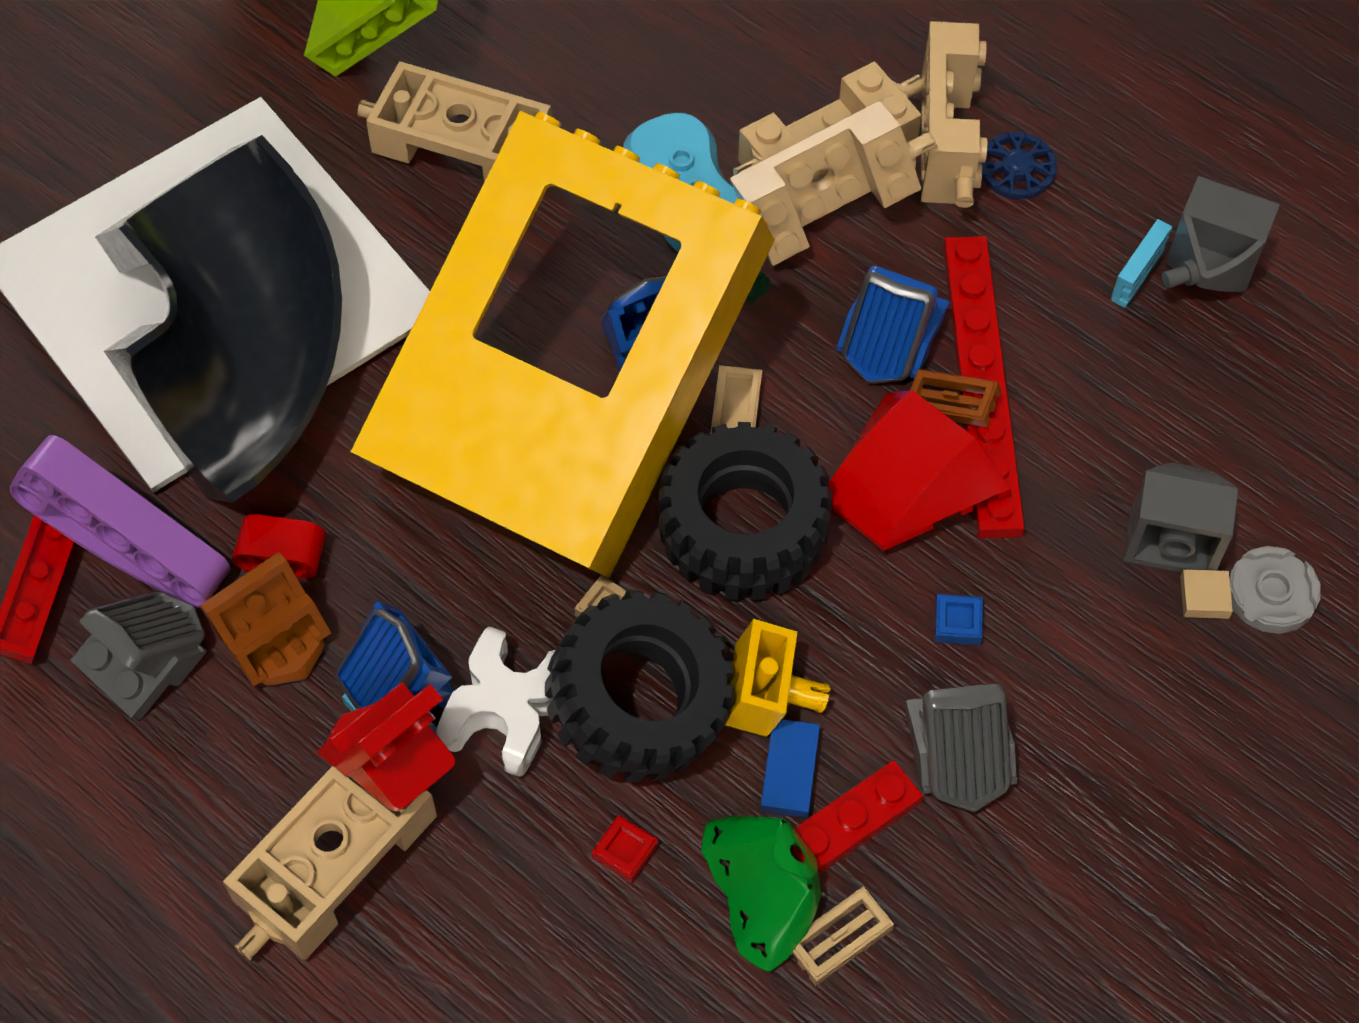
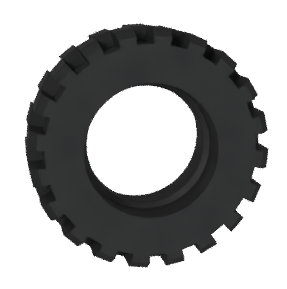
(747, 460)
(672, 640)

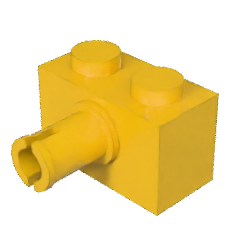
(766, 681)

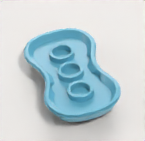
(683, 146)

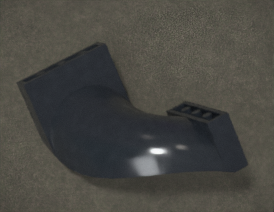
(246, 316)

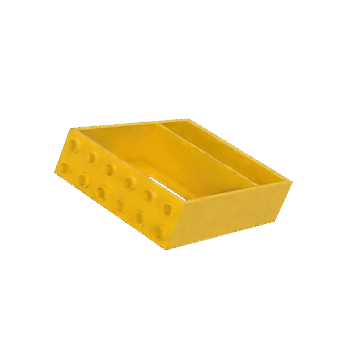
(524, 441)

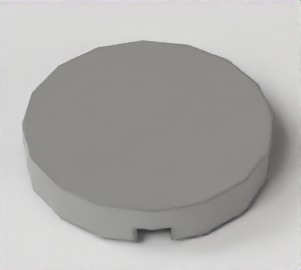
(1274, 590)

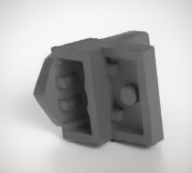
(140, 648)
(963, 744)

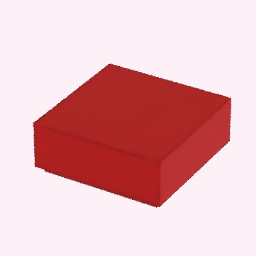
(624, 849)

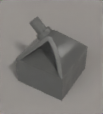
(1219, 238)
(1181, 519)

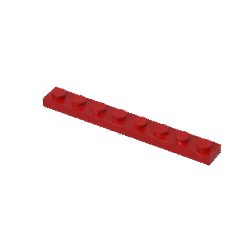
(981, 358)

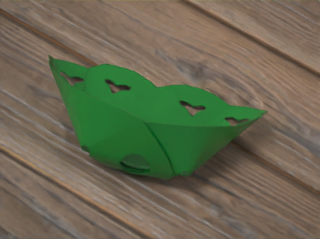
(763, 884)

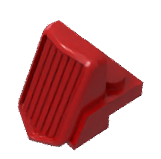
(390, 746)

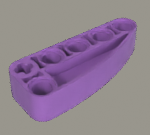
(116, 522)

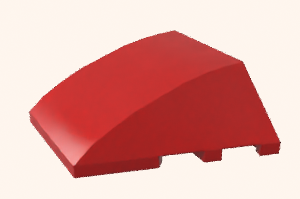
(911, 472)

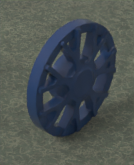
(1019, 165)

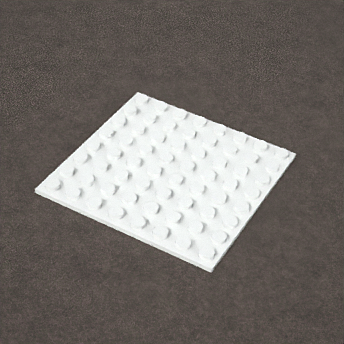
(83, 305)

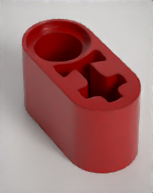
(294, 539)

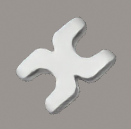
(499, 702)

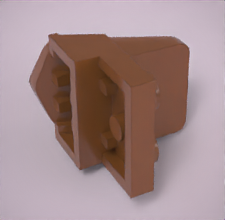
(269, 624)

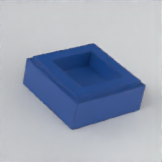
(958, 619)

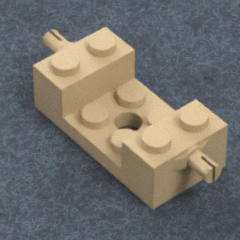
(949, 79)
(857, 92)
(417, 113)
(861, 157)
(294, 885)

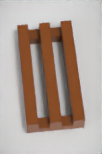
(961, 415)

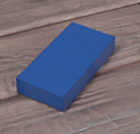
(790, 768)

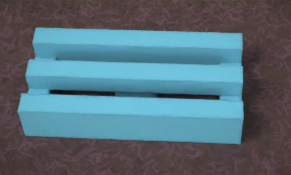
(1141, 263)

